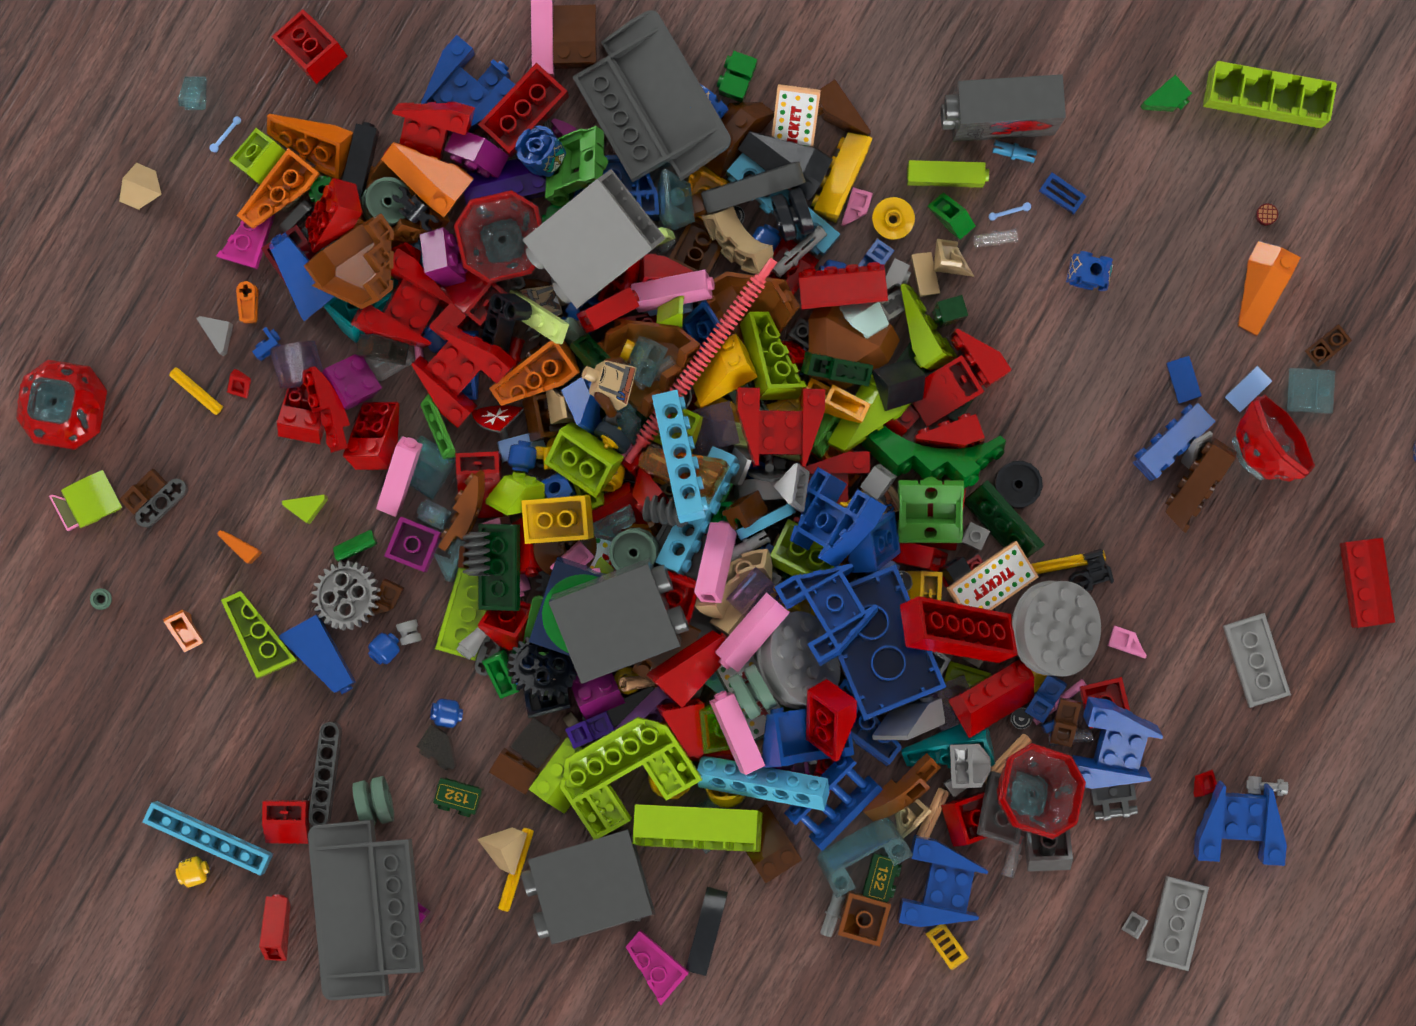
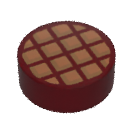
(1266, 214)

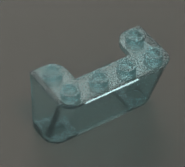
(857, 846)

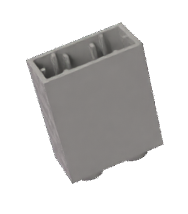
(592, 239)

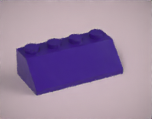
(512, 177)

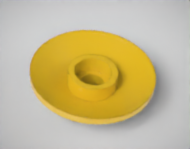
(893, 207)

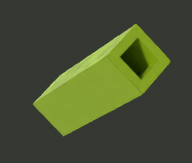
(947, 173)

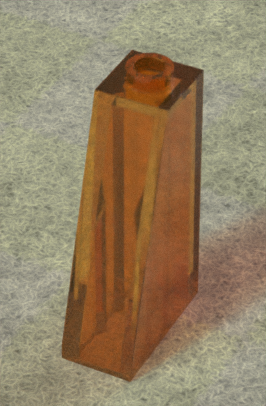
(711, 470)

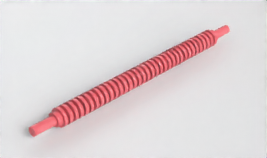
(758, 281)

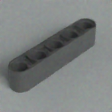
(753, 187)
(330, 764)

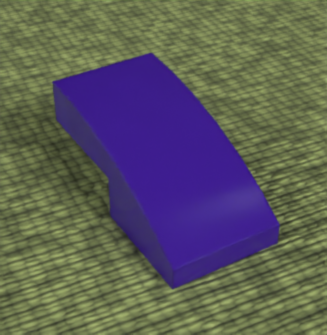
(590, 729)

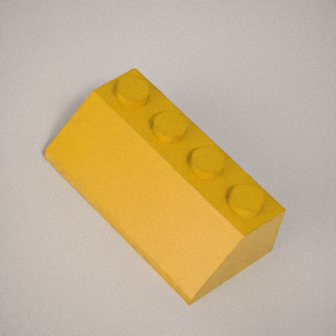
(842, 176)

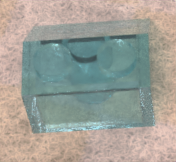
(675, 201)
(430, 469)

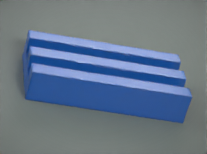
(1056, 199)

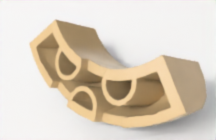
(736, 241)
(737, 573)

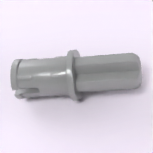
(832, 915)

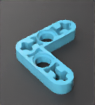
(767, 520)

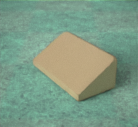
(924, 274)

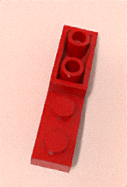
(325, 399)

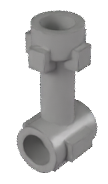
(1255, 786)

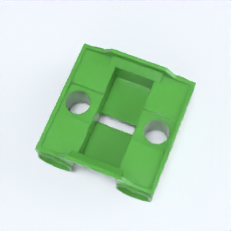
(583, 151)
(947, 511)

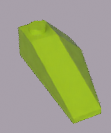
(929, 346)
(850, 433)

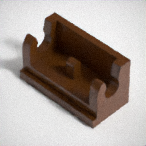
(746, 509)
(514, 771)

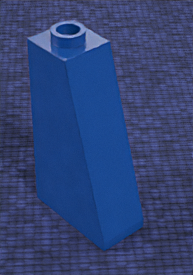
(298, 280)
(319, 652)

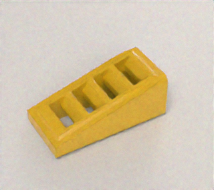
(955, 963)

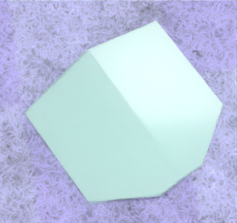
(865, 317)

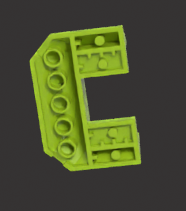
(635, 744)

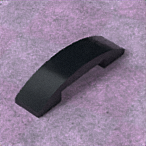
(706, 931)

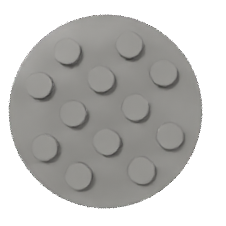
(1056, 628)
(789, 664)

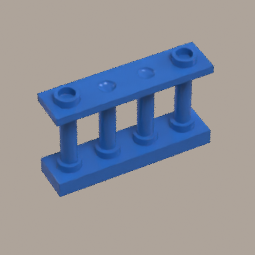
(846, 811)

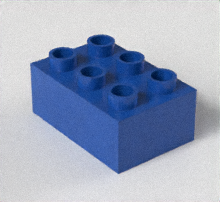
(877, 662)

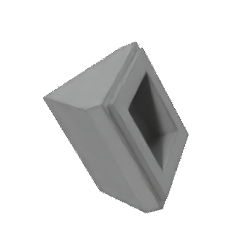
(1134, 925)

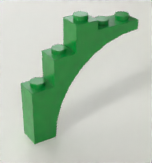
(958, 464)

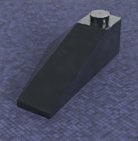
(773, 153)

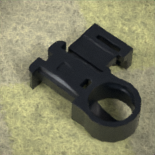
(1097, 571)

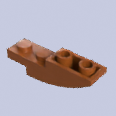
(468, 509)
(903, 793)

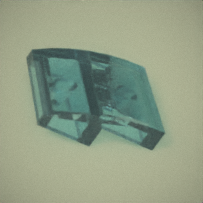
(1311, 390)

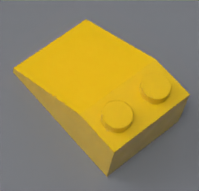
(725, 372)
(557, 519)

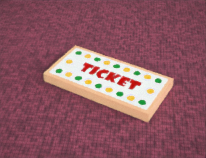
(796, 114)
(994, 579)

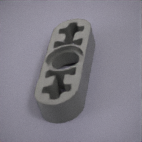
(152, 502)

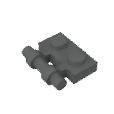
(1113, 794)

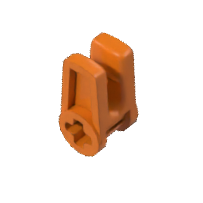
(247, 305)

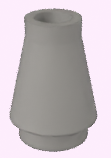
(470, 645)

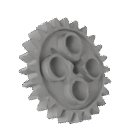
(359, 606)

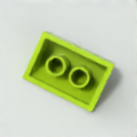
(583, 459)
(793, 558)
(549, 780)

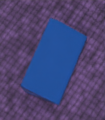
(1183, 379)

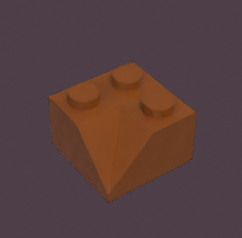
(863, 918)

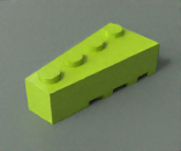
(775, 372)
(259, 641)

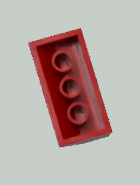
(523, 107)
(843, 285)
(1367, 582)
(994, 697)

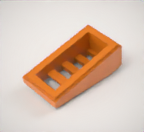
(242, 549)

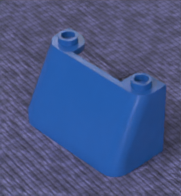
(786, 740)

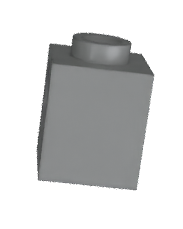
(878, 482)
(975, 536)

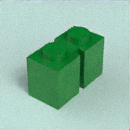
(737, 76)

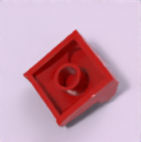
(682, 594)
(1109, 689)

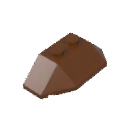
(739, 121)

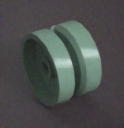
(373, 200)
(636, 538)
(751, 692)
(373, 800)

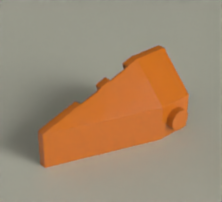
(318, 142)
(432, 180)
(281, 186)
(1266, 278)
(542, 371)

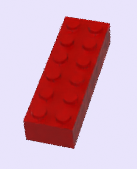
(958, 629)

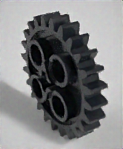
(541, 668)

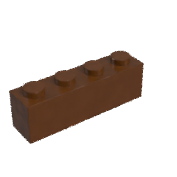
(1199, 483)

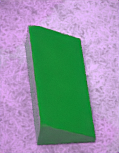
(354, 545)
(498, 672)

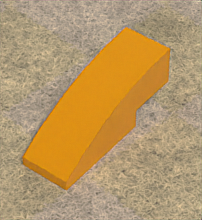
(841, 403)

